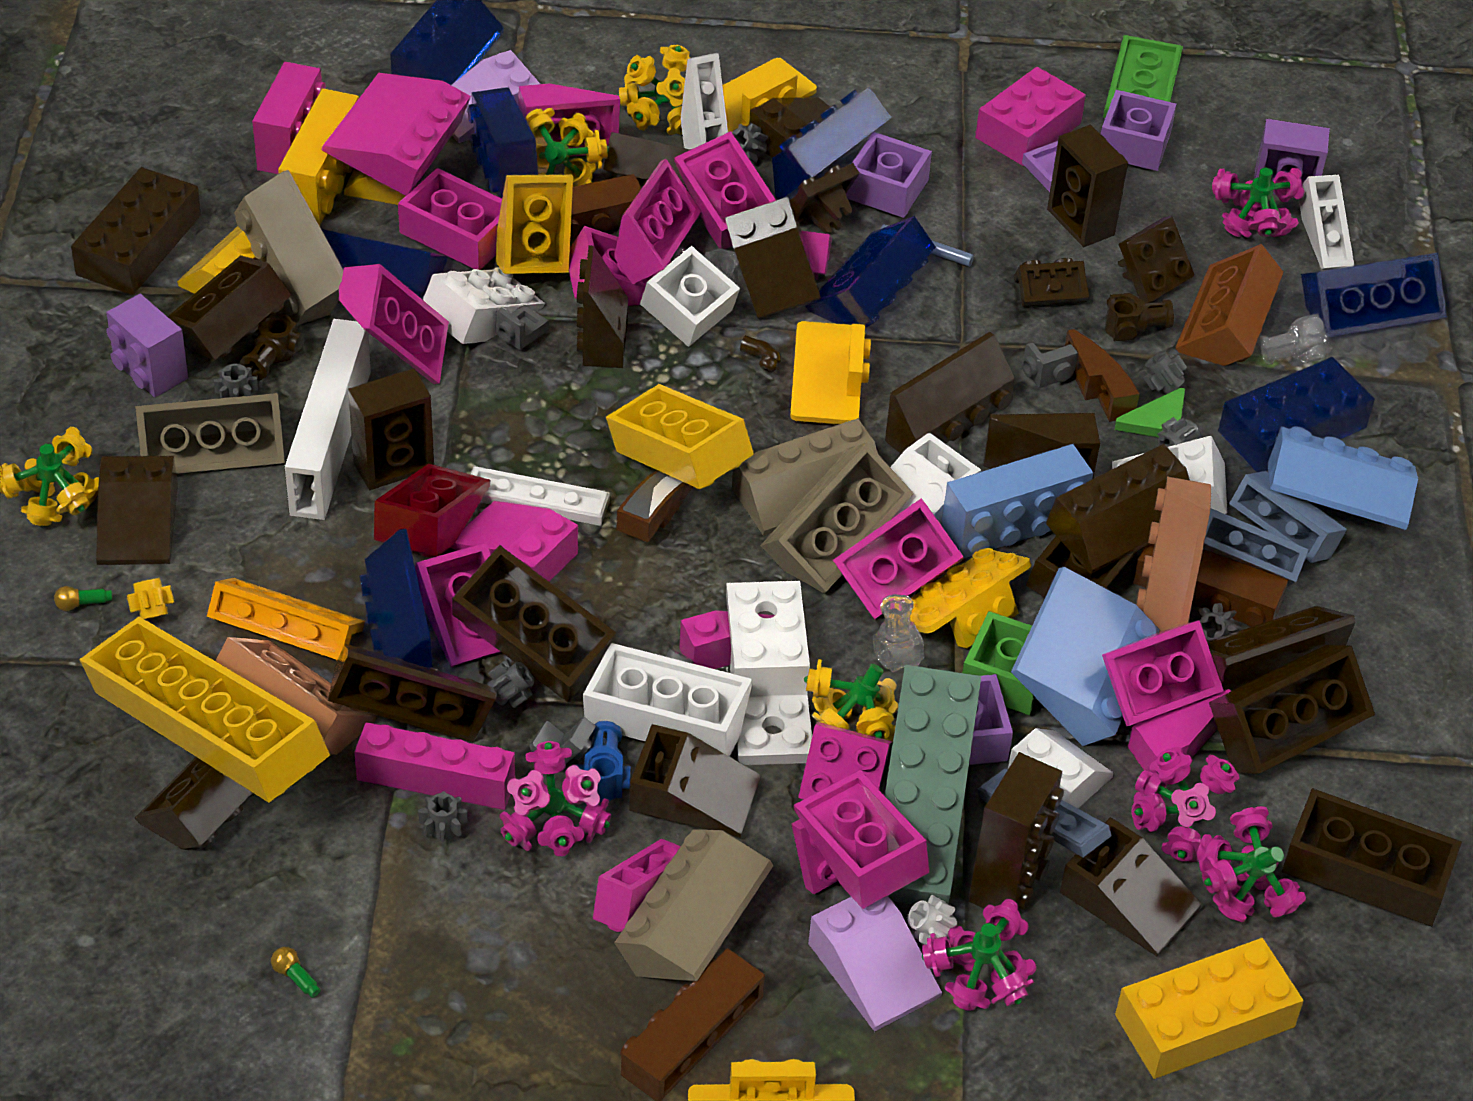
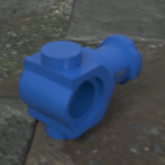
(607, 760)

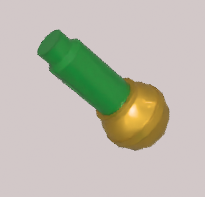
(68, 598)
(287, 962)

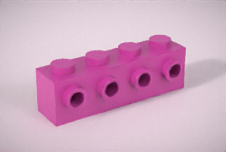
(434, 765)

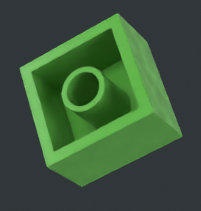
(996, 653)

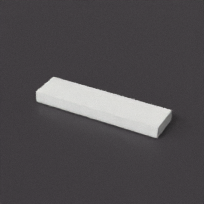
(568, 500)

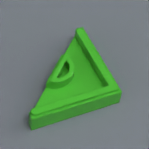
(1150, 417)

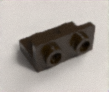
(1052, 282)

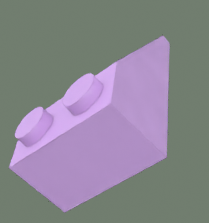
(492, 73)
(873, 959)

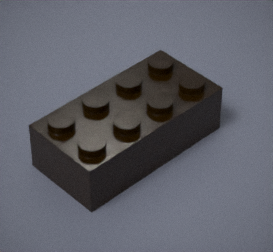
(136, 230)
(533, 623)
(1292, 708)
(1017, 833)
(1371, 857)

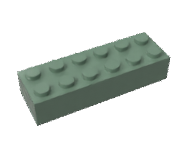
(932, 768)

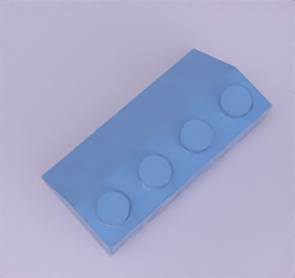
(1343, 477)

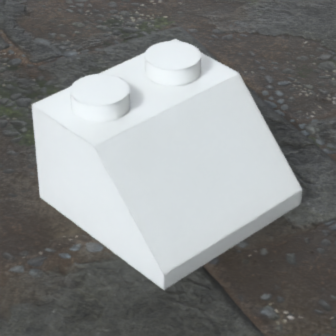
(1081, 773)

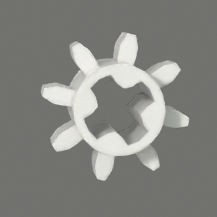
(930, 918)

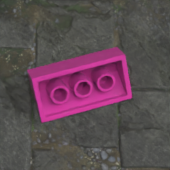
(654, 224)
(396, 317)

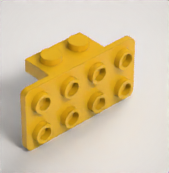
(760, 85)
(829, 372)
(968, 595)
(772, 1082)

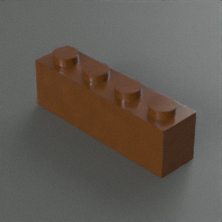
(602, 203)
(1239, 587)
(691, 1025)

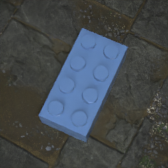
(1010, 500)

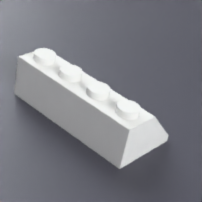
(649, 689)

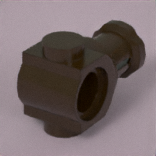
(1130, 315)
(273, 343)

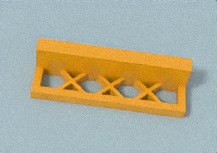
(282, 617)

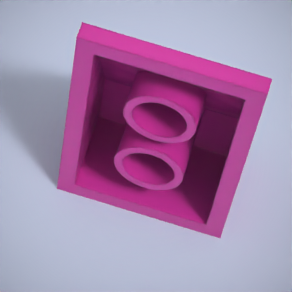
(599, 108)
(722, 183)
(606, 247)
(530, 533)
(898, 557)
(438, 583)
(1162, 672)
(864, 838)

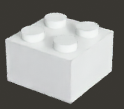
(689, 296)

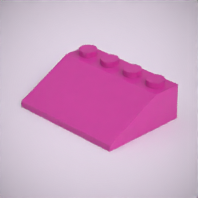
(398, 128)

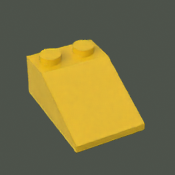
(535, 224)

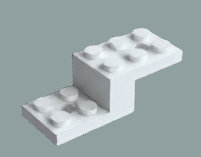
(776, 660)

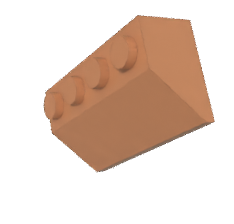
(1176, 552)
(296, 685)

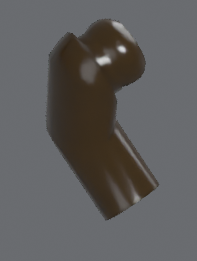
(762, 349)

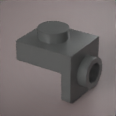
(521, 326)
(1050, 366)
(575, 738)

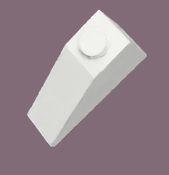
(703, 102)
(1326, 221)

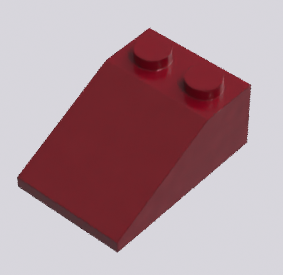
(431, 506)

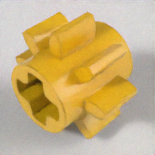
(150, 598)

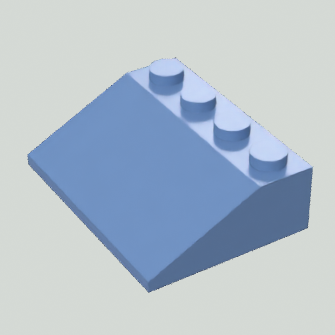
(1065, 651)

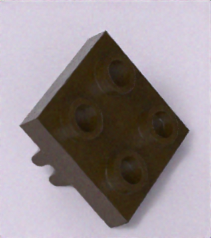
(825, 197)
(1155, 259)

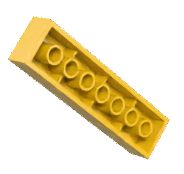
(206, 708)

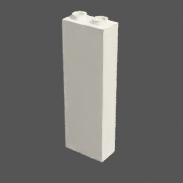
(325, 421)

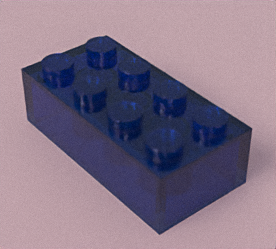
(501, 137)
(1317, 398)

